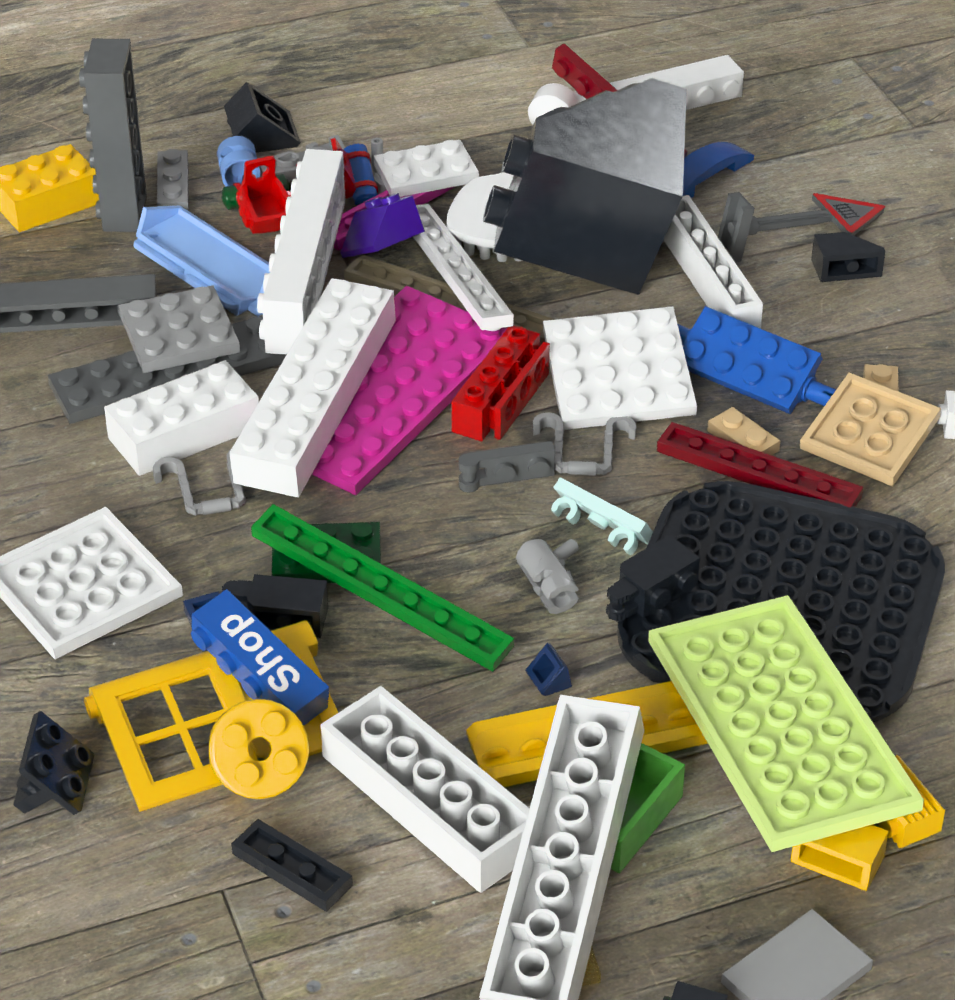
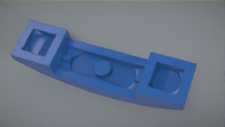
(709, 161)

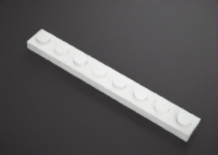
(461, 273)

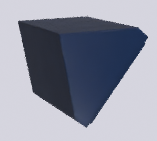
(549, 671)

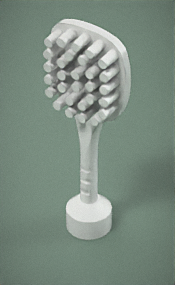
(468, 206)

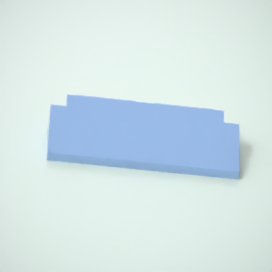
(202, 256)

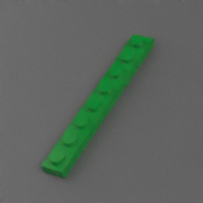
(383, 587)

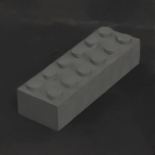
(114, 133)

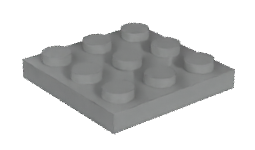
(178, 329)

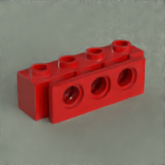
(501, 385)

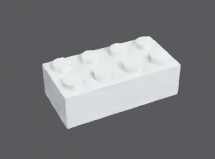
(181, 416)

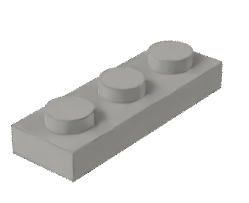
(173, 178)

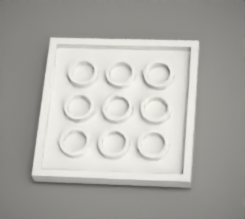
(619, 367)
(83, 582)

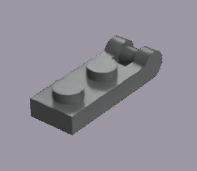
(506, 465)

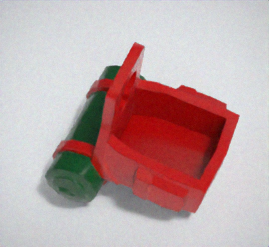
(259, 199)

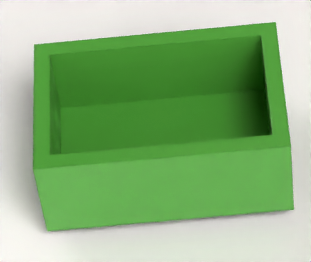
(652, 795)

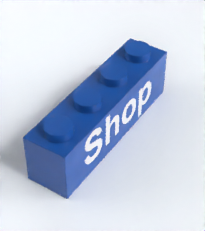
(257, 657)

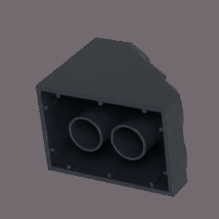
(595, 185)

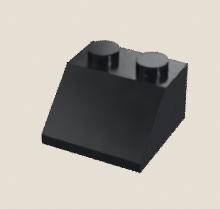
(261, 120)

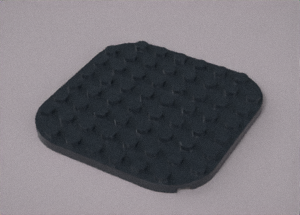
(851, 572)

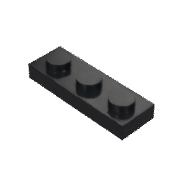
(292, 865)

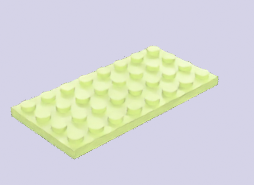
(784, 723)

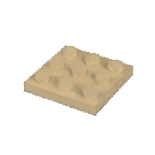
(870, 429)

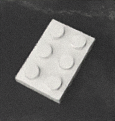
(425, 168)

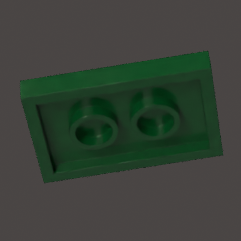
(360, 536)

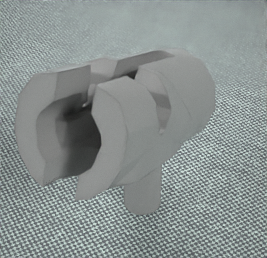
(548, 574)

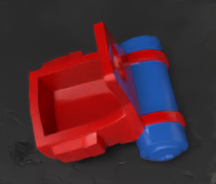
(358, 173)

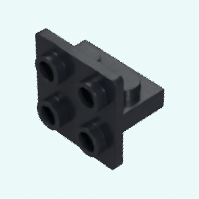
(52, 767)

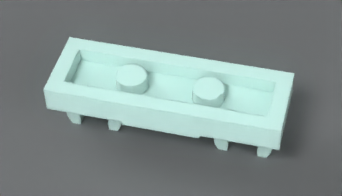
(601, 514)

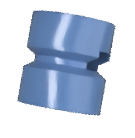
(231, 157)

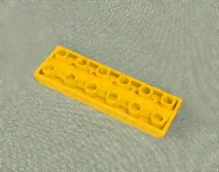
(514, 744)

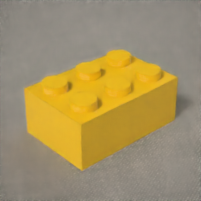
(46, 187)

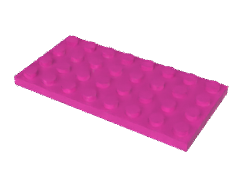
(407, 386)

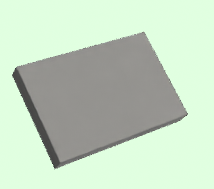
(799, 964)

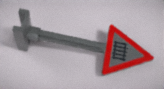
(739, 221)

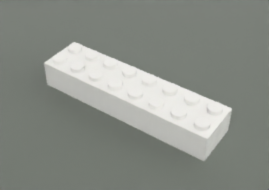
(302, 249)
(313, 388)
(565, 852)

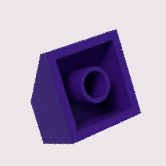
(382, 225)

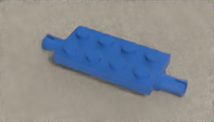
(753, 361)

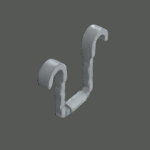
(582, 467)
(207, 507)

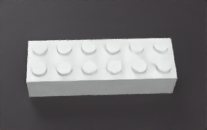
(427, 786)

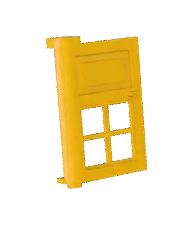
(106, 705)

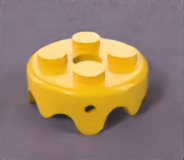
(230, 753)

